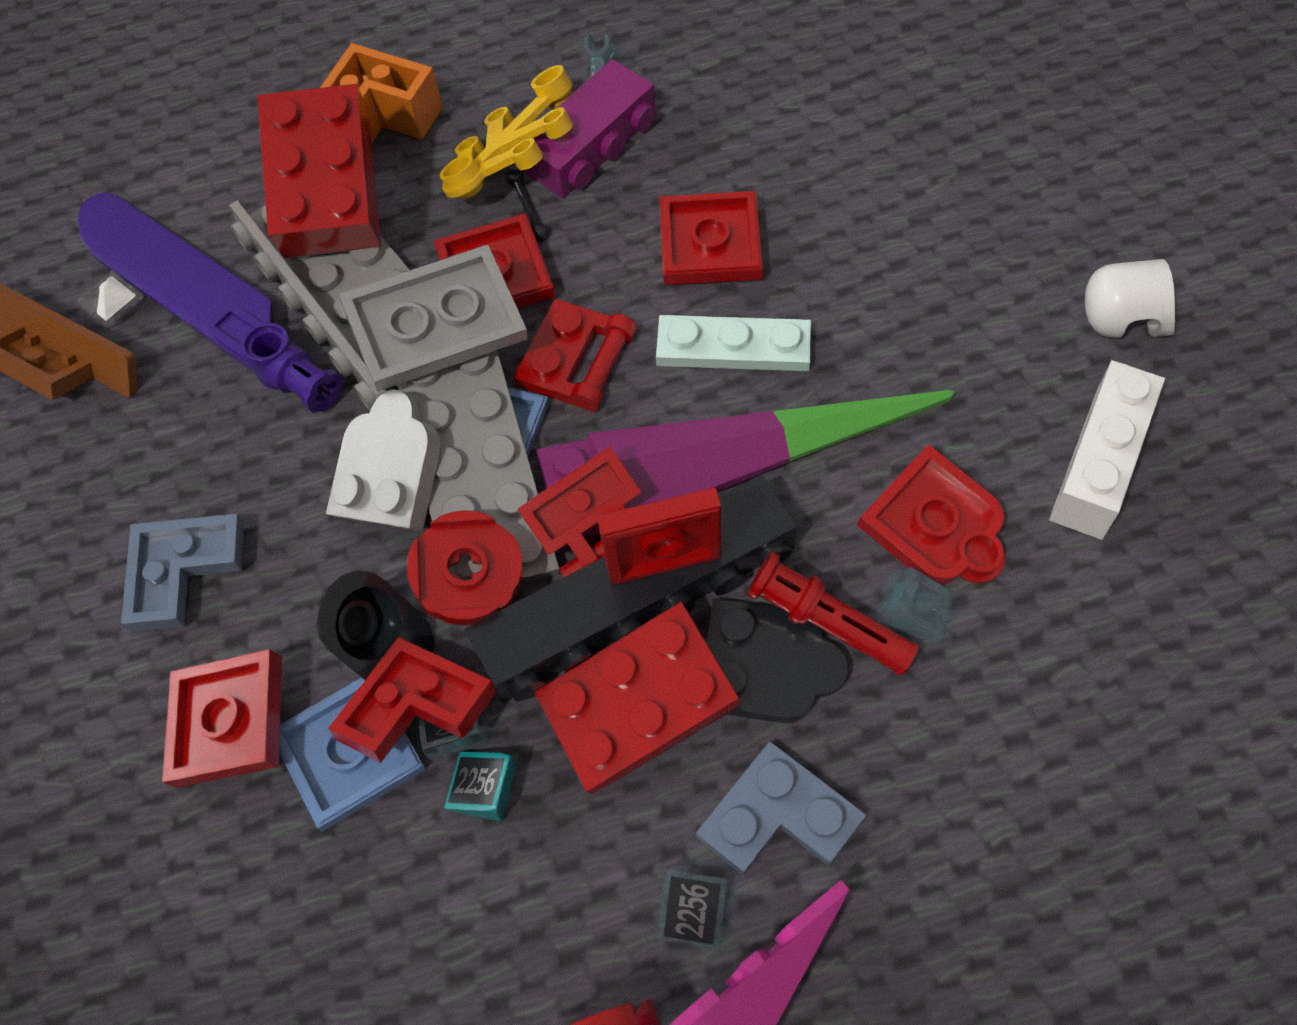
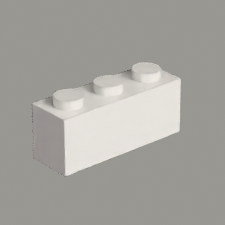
(1107, 450)

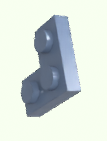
(163, 559)
(777, 796)

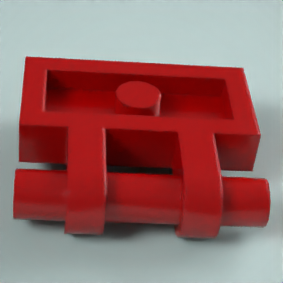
(573, 504)

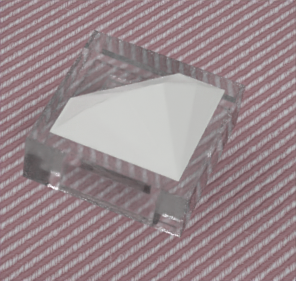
(111, 302)

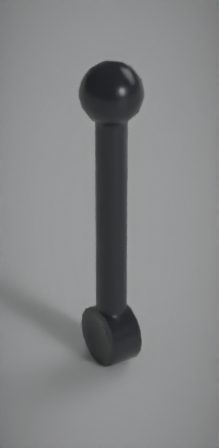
(515, 177)

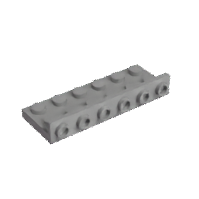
(315, 287)

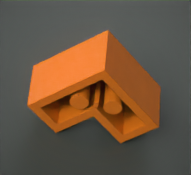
(395, 90)

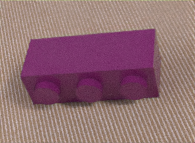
(604, 117)

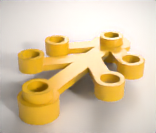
(510, 138)

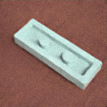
(733, 343)

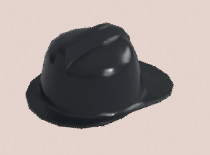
(364, 618)

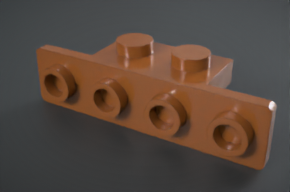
(55, 352)

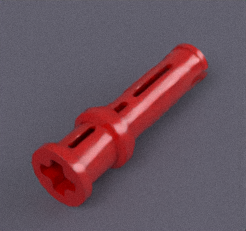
(809, 602)

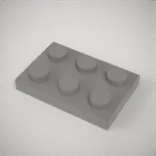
(433, 317)

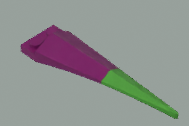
(726, 450)

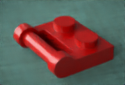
(562, 346)

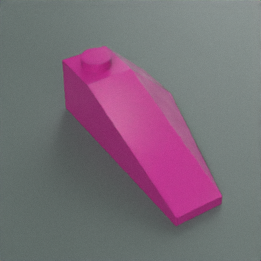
(768, 979)

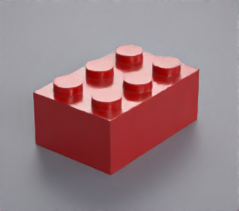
(318, 171)

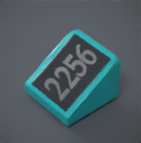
(481, 784)

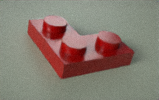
(405, 686)

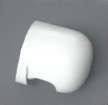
(1130, 293)

